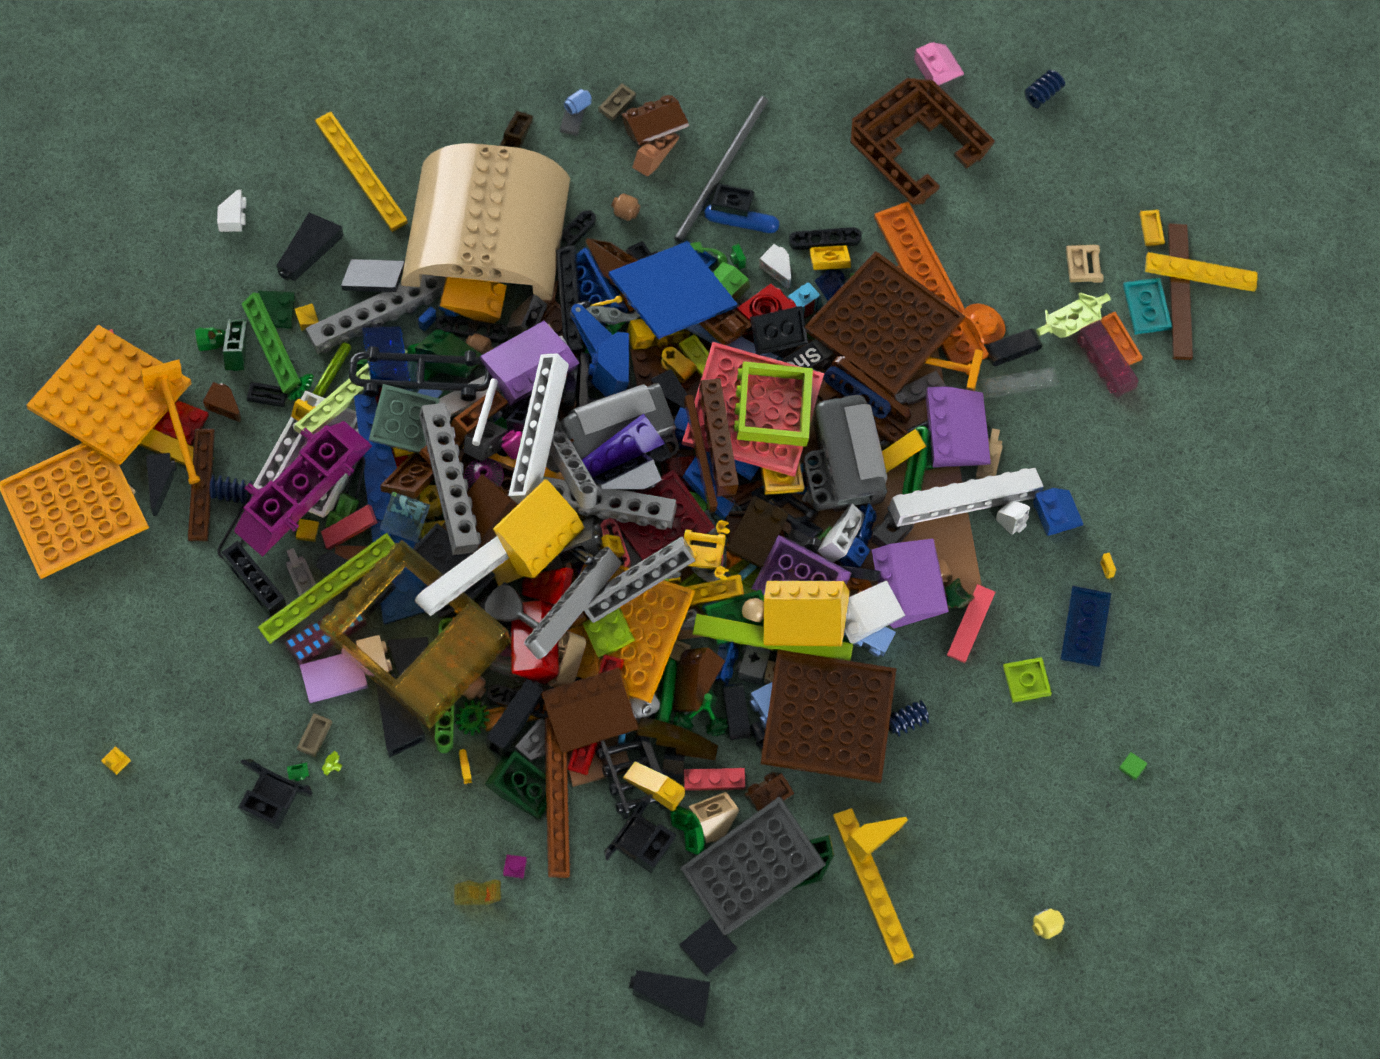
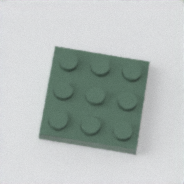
(398, 419)

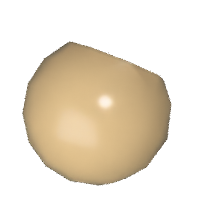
(753, 609)

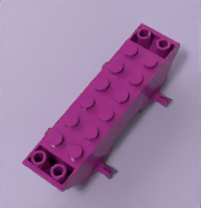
(300, 486)

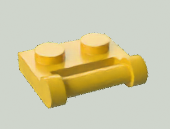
(706, 556)

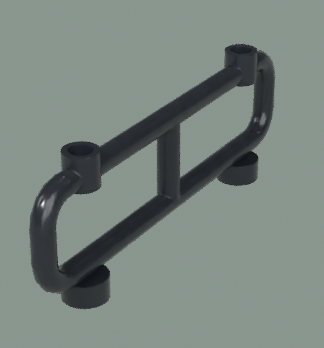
(372, 386)

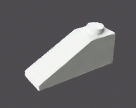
(842, 534)

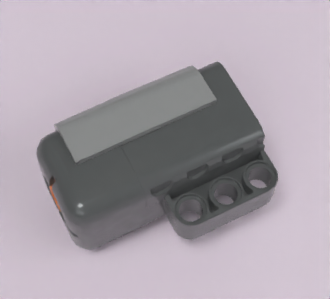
(602, 419)
(847, 457)

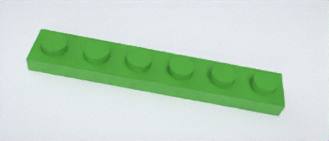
(271, 343)

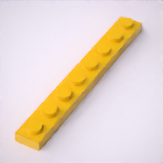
(361, 171)
(875, 893)

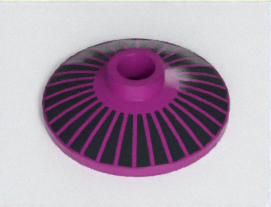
(492, 467)

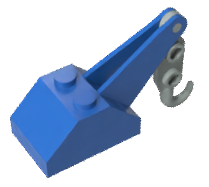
(608, 351)

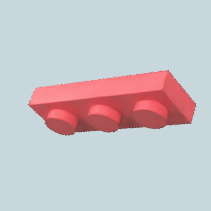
(714, 779)

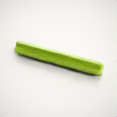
(332, 369)

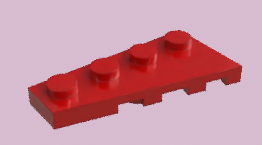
(548, 585)

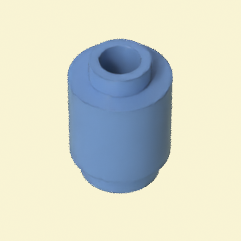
(577, 101)

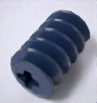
(1044, 88)
(229, 490)
(908, 718)

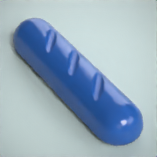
(753, 221)

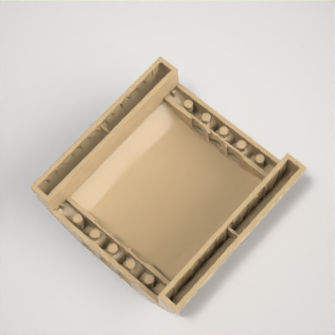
(488, 217)

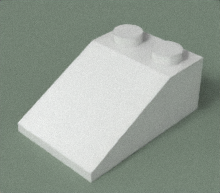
(871, 611)

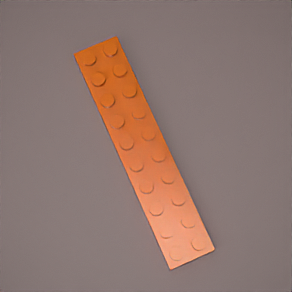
(920, 261)

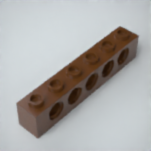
(718, 437)

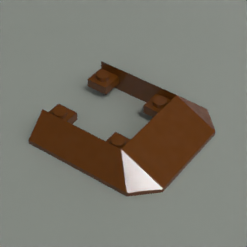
(900, 109)

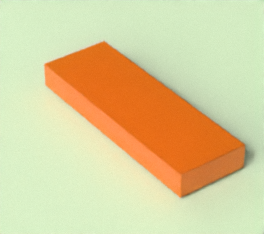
(1121, 338)

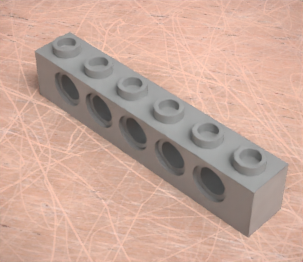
(640, 578)

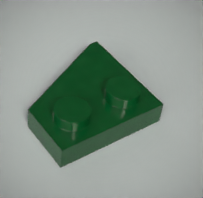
(279, 307)

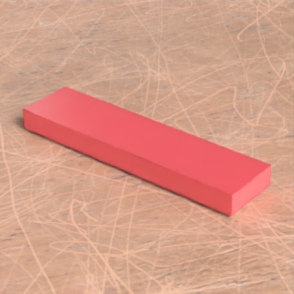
(971, 624)

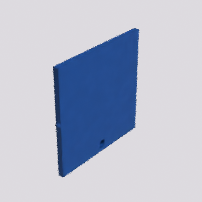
(672, 290)

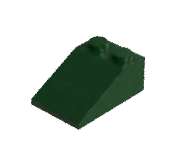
(446, 344)
(519, 784)

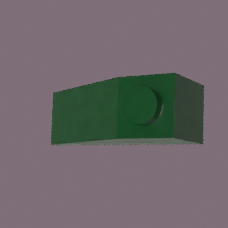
(235, 344)

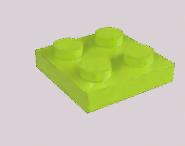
(609, 633)

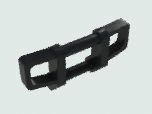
(802, 524)

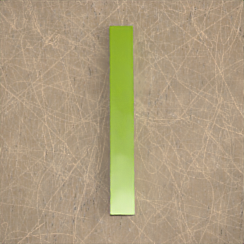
(326, 589)
(754, 636)

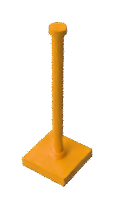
(971, 370)
(161, 375)

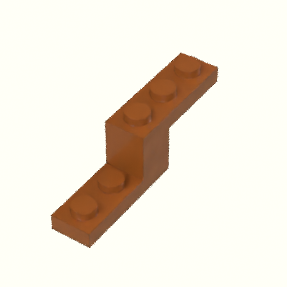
(468, 420)

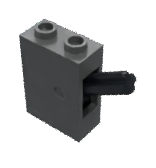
(581, 548)

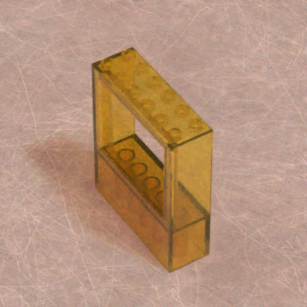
(446, 665)

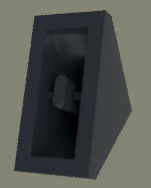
(673, 765)

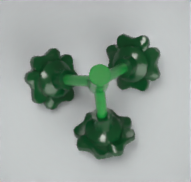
(716, 725)

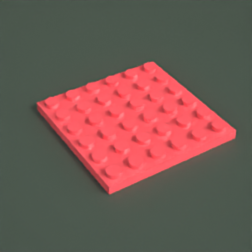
(769, 405)

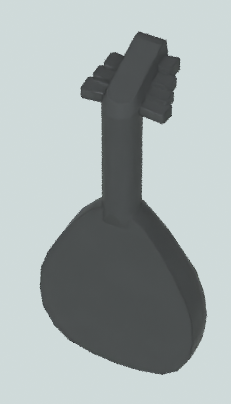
(506, 605)

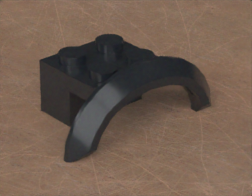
(270, 796)
(642, 839)

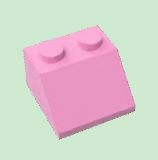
(937, 63)

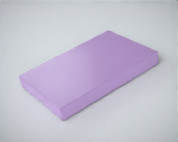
(332, 677)

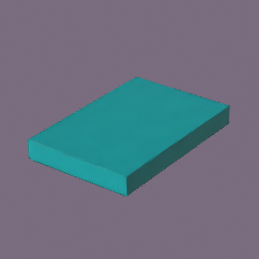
(1147, 306)

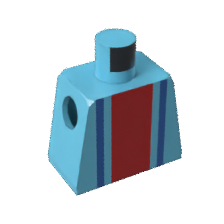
(807, 298)

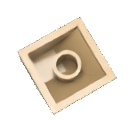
(715, 816)

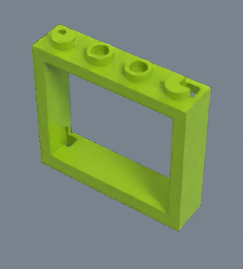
(772, 435)

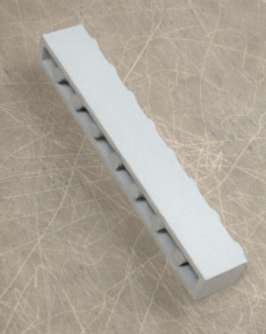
(539, 426)
(965, 496)

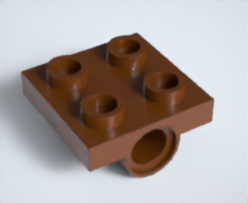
(727, 326)

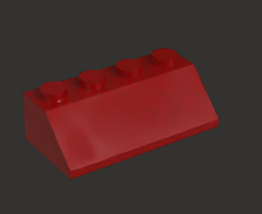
(522, 660)

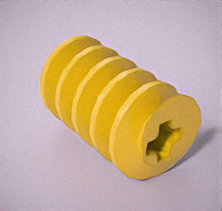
(431, 497)

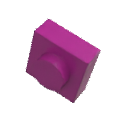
(515, 866)

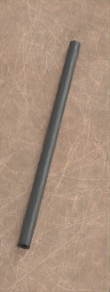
(720, 170)

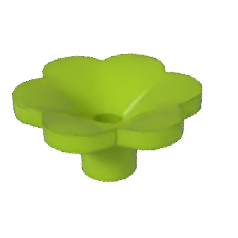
(331, 763)

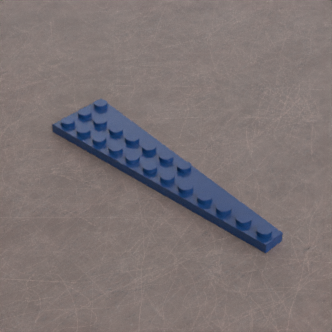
(378, 467)

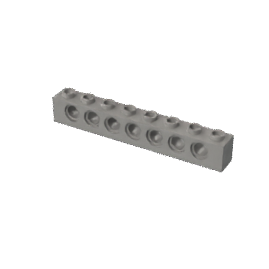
(368, 309)
(626, 500)
(460, 542)

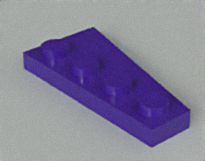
(625, 445)

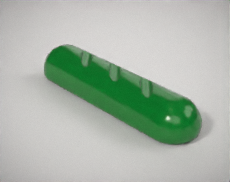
(916, 465)
(666, 691)

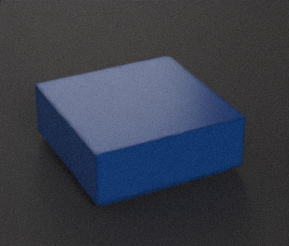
(427, 319)

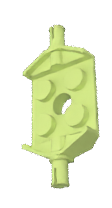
(1085, 310)

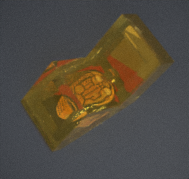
(477, 894)

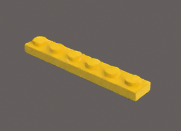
(1201, 271)

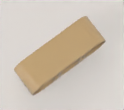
(569, 657)

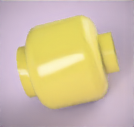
(1048, 923)

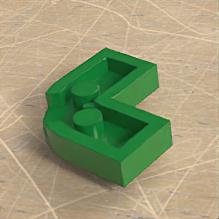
(690, 824)

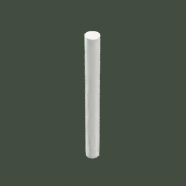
(485, 412)

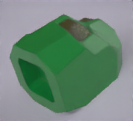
(209, 338)

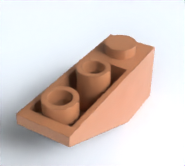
(653, 153)

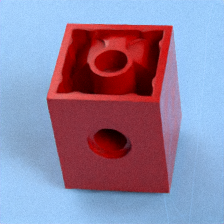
(765, 301)

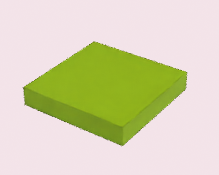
(1027, 679)

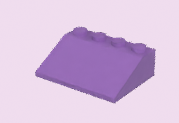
(518, 359)
(957, 427)
(796, 563)
(914, 578)

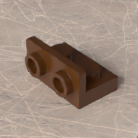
(768, 790)

